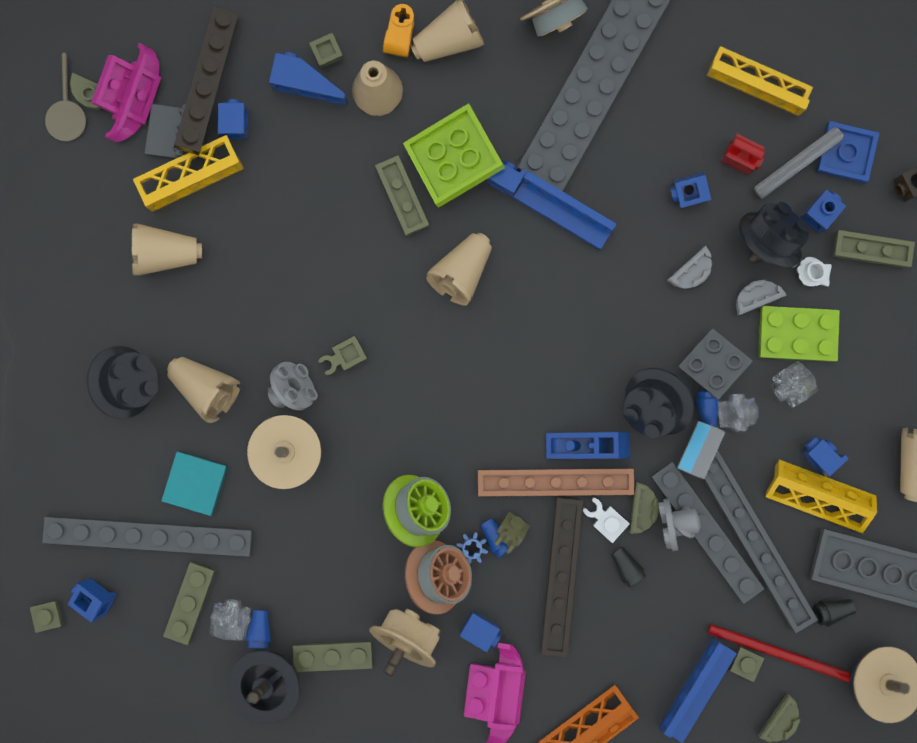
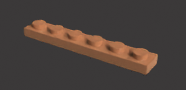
(555, 482)

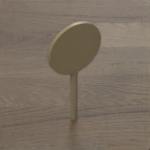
(65, 118)

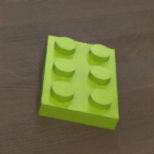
(798, 333)

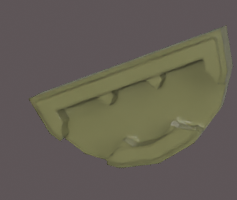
(83, 90)
(644, 509)
(782, 722)

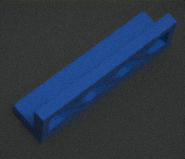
(564, 210)
(697, 690)

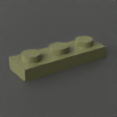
(402, 195)
(873, 249)
(189, 603)
(333, 656)

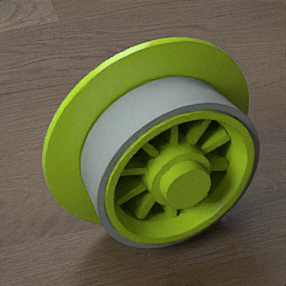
(416, 509)

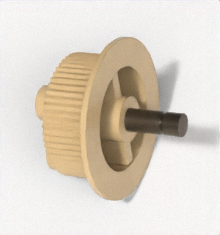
(407, 638)

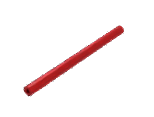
(779, 653)

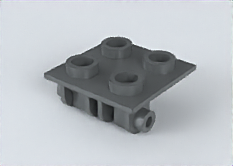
(163, 131)
(715, 364)

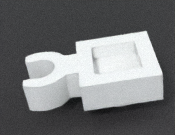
(608, 521)

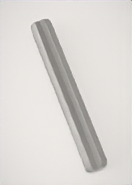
(798, 162)

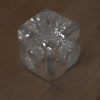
(794, 384)
(738, 412)
(230, 620)

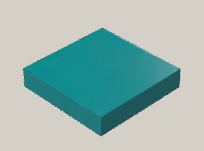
(194, 483)

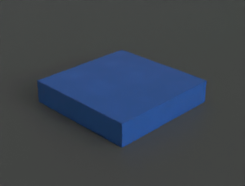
(851, 156)

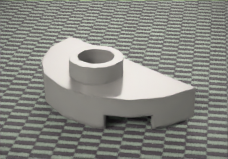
(694, 271)
(757, 294)

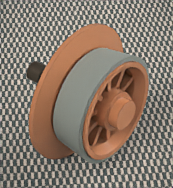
(437, 577)

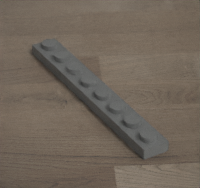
(147, 536)
(758, 546)

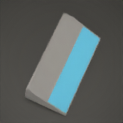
(701, 450)

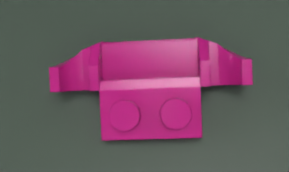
(128, 91)
(497, 693)

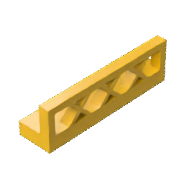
(757, 85)
(191, 183)
(826, 493)

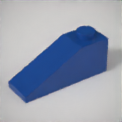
(299, 78)
(588, 445)

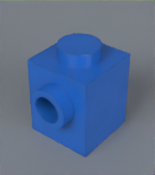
(823, 211)

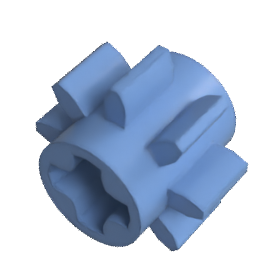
(476, 555)

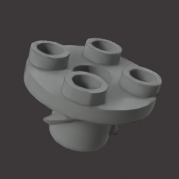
(291, 386)
(680, 523)

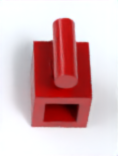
(744, 154)

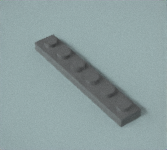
(710, 536)

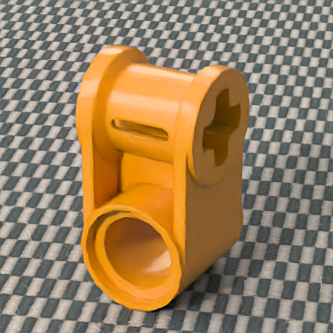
(399, 35)

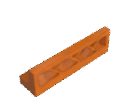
(605, 727)

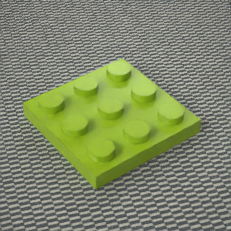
(453, 155)

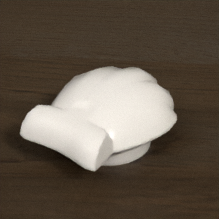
(814, 272)

